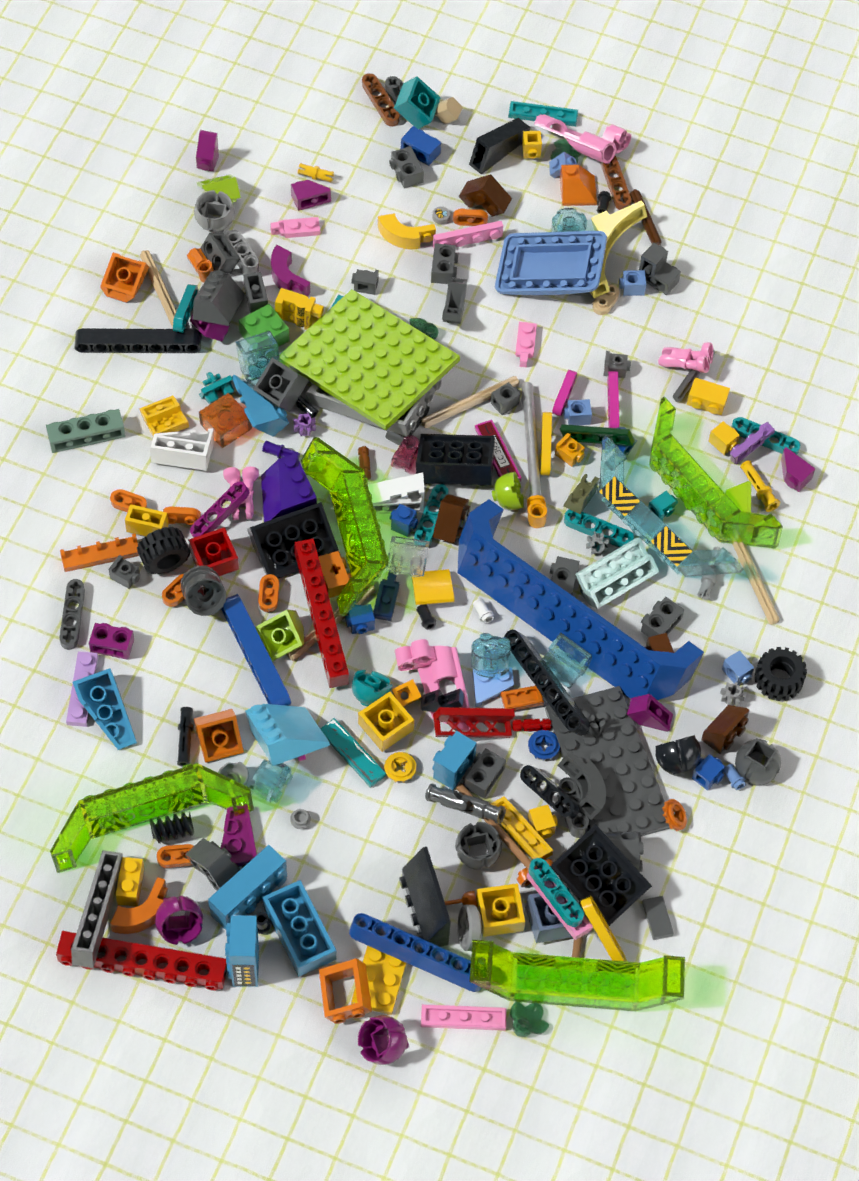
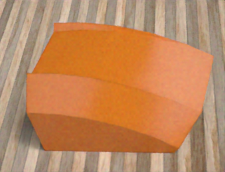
(123, 277)

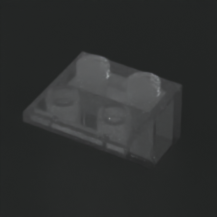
(408, 556)

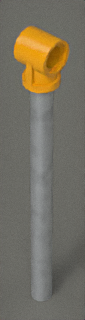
(535, 503)

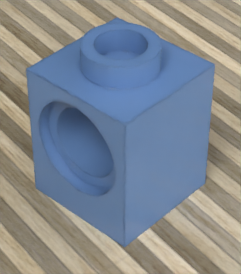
(633, 283)
(584, 413)
(738, 668)

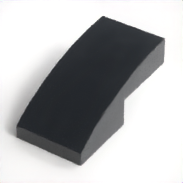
(434, 700)

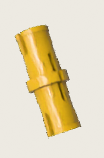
(316, 172)

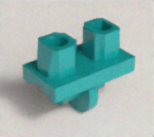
(209, 391)

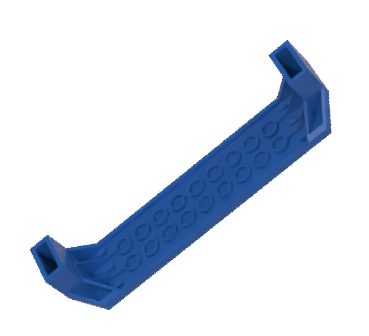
(554, 610)

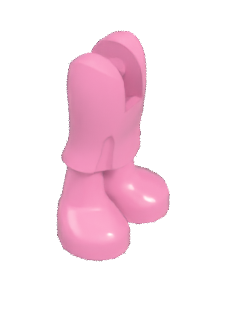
(687, 358)
(249, 476)

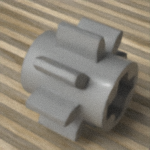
(597, 537)
(732, 689)

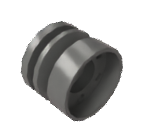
(207, 599)

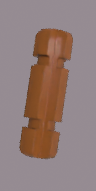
(364, 461)

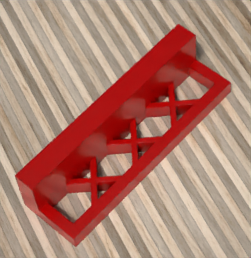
(476, 716)

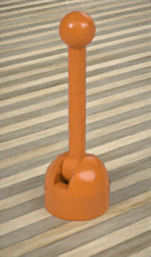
(468, 898)

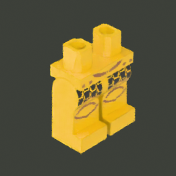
(297, 308)

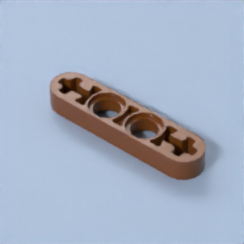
(382, 99)
(618, 181)

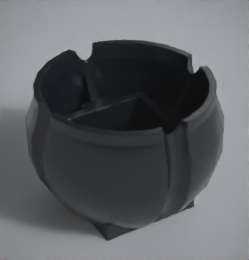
(679, 755)

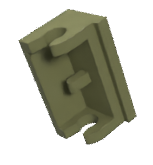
(581, 495)

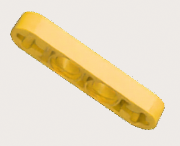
(546, 432)
(602, 929)

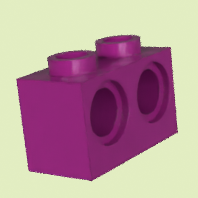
(109, 645)

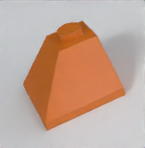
(577, 186)

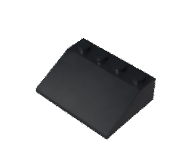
(456, 459)
(276, 539)
(602, 871)
(425, 899)

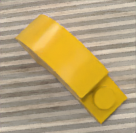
(402, 235)

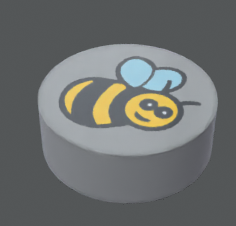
(441, 215)

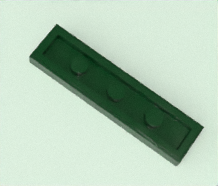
(591, 434)

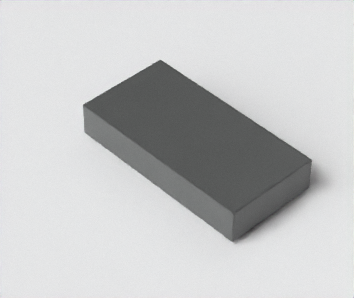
(657, 917)

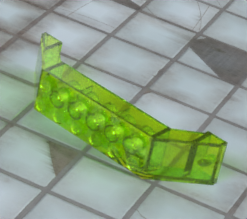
(702, 494)
(354, 517)
(143, 801)
(576, 980)

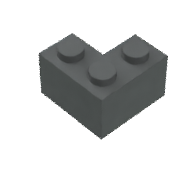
(657, 270)
(212, 862)

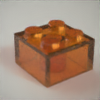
(226, 418)

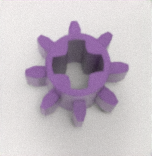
(304, 425)

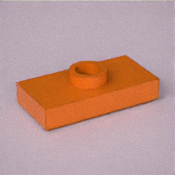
(522, 698)

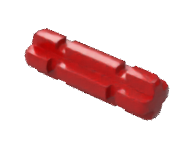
(531, 724)

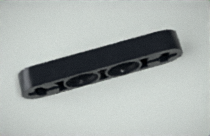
(550, 790)

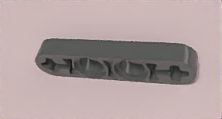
(75, 614)

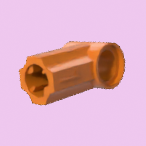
(200, 263)

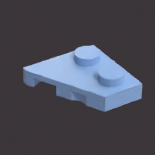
(491, 687)

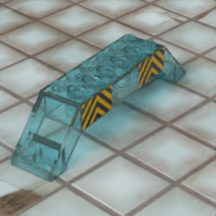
(651, 527)

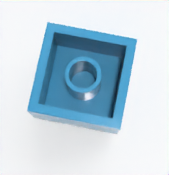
(454, 759)

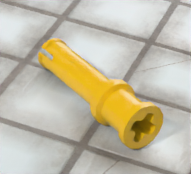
(764, 492)

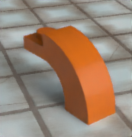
(140, 917)

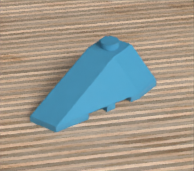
(260, 411)
(104, 703)

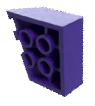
(285, 488)

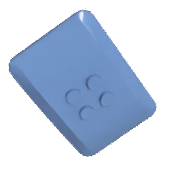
(551, 263)

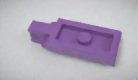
(751, 443)

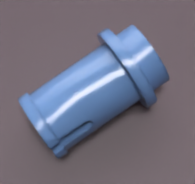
(734, 777)

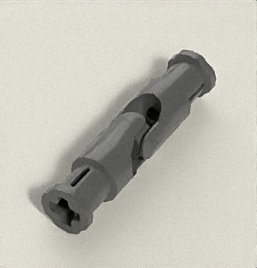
(454, 799)

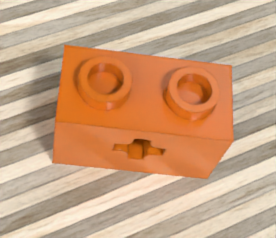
(331, 565)

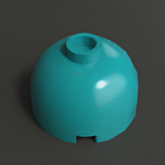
(370, 687)

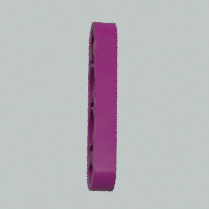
(222, 513)

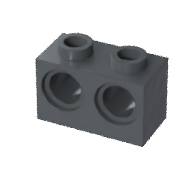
(406, 167)
(220, 252)
(443, 263)
(665, 621)
(488, 775)

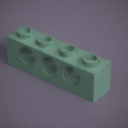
(79, 437)

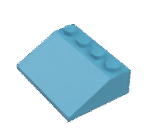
(285, 731)

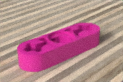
(564, 392)

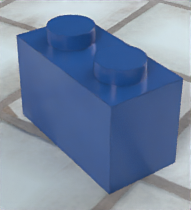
(423, 145)

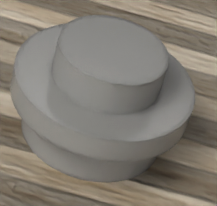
(300, 819)

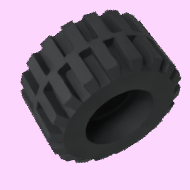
(163, 550)
(785, 661)

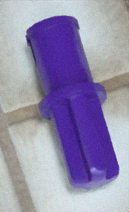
(278, 450)

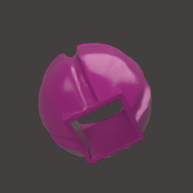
(179, 928)
(375, 1043)

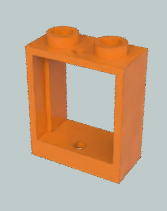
(340, 971)

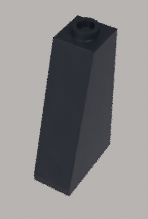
(497, 144)

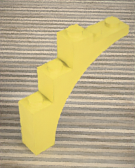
(614, 226)

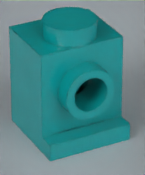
(663, 505)

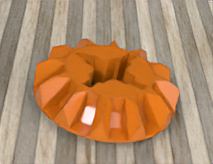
(679, 819)

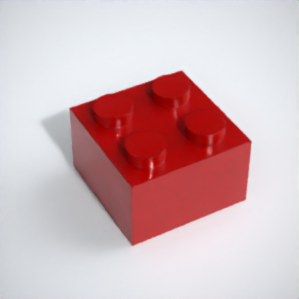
(214, 551)

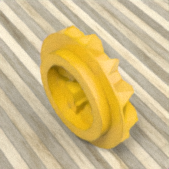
(400, 759)

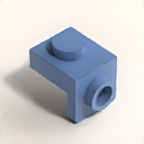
(562, 159)

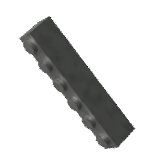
(96, 910)

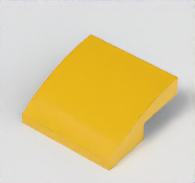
(164, 416)
(433, 587)

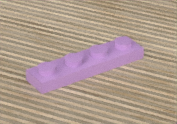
(85, 666)

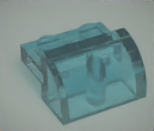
(567, 660)

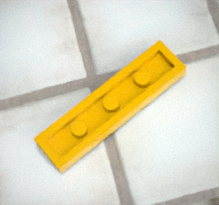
(523, 832)

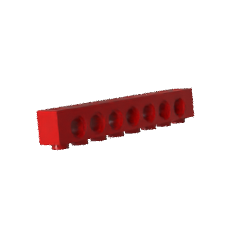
(321, 613)
(154, 955)

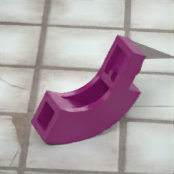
(282, 276)

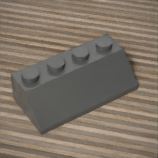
(217, 299)

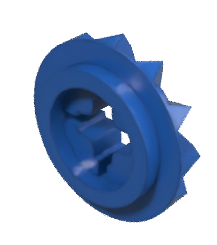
(551, 741)

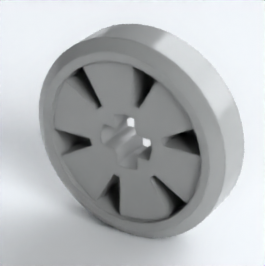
(468, 926)

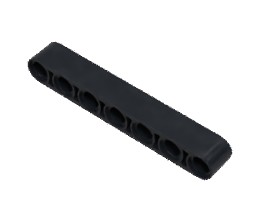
(137, 341)
(552, 686)

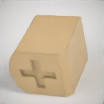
(448, 110)

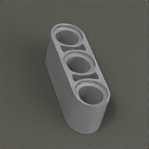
(248, 260)

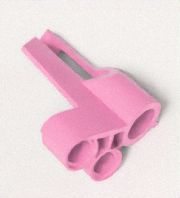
(598, 148)
(433, 665)

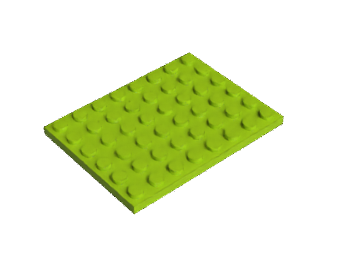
(369, 359)

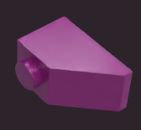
(207, 150)
(309, 194)
(211, 330)
(795, 470)
(650, 713)

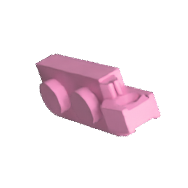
(296, 227)
(525, 342)

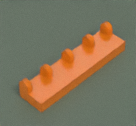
(99, 553)

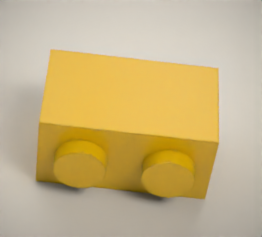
(708, 396)
(144, 520)
(130, 881)

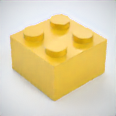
(386, 721)
(500, 910)

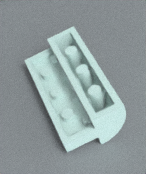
(616, 573)

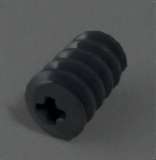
(171, 827)

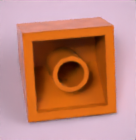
(218, 735)

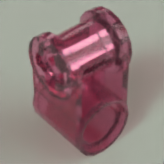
(405, 456)

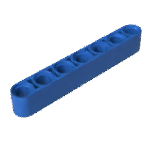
(255, 652)
(412, 950)

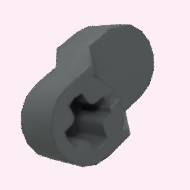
(393, 86)

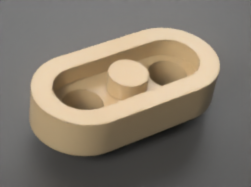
(607, 299)

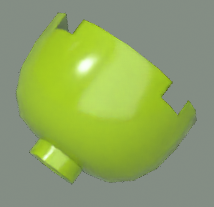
(508, 492)

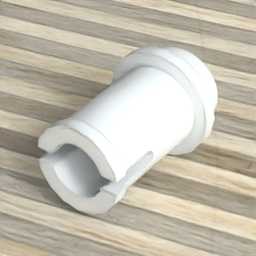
(485, 614)

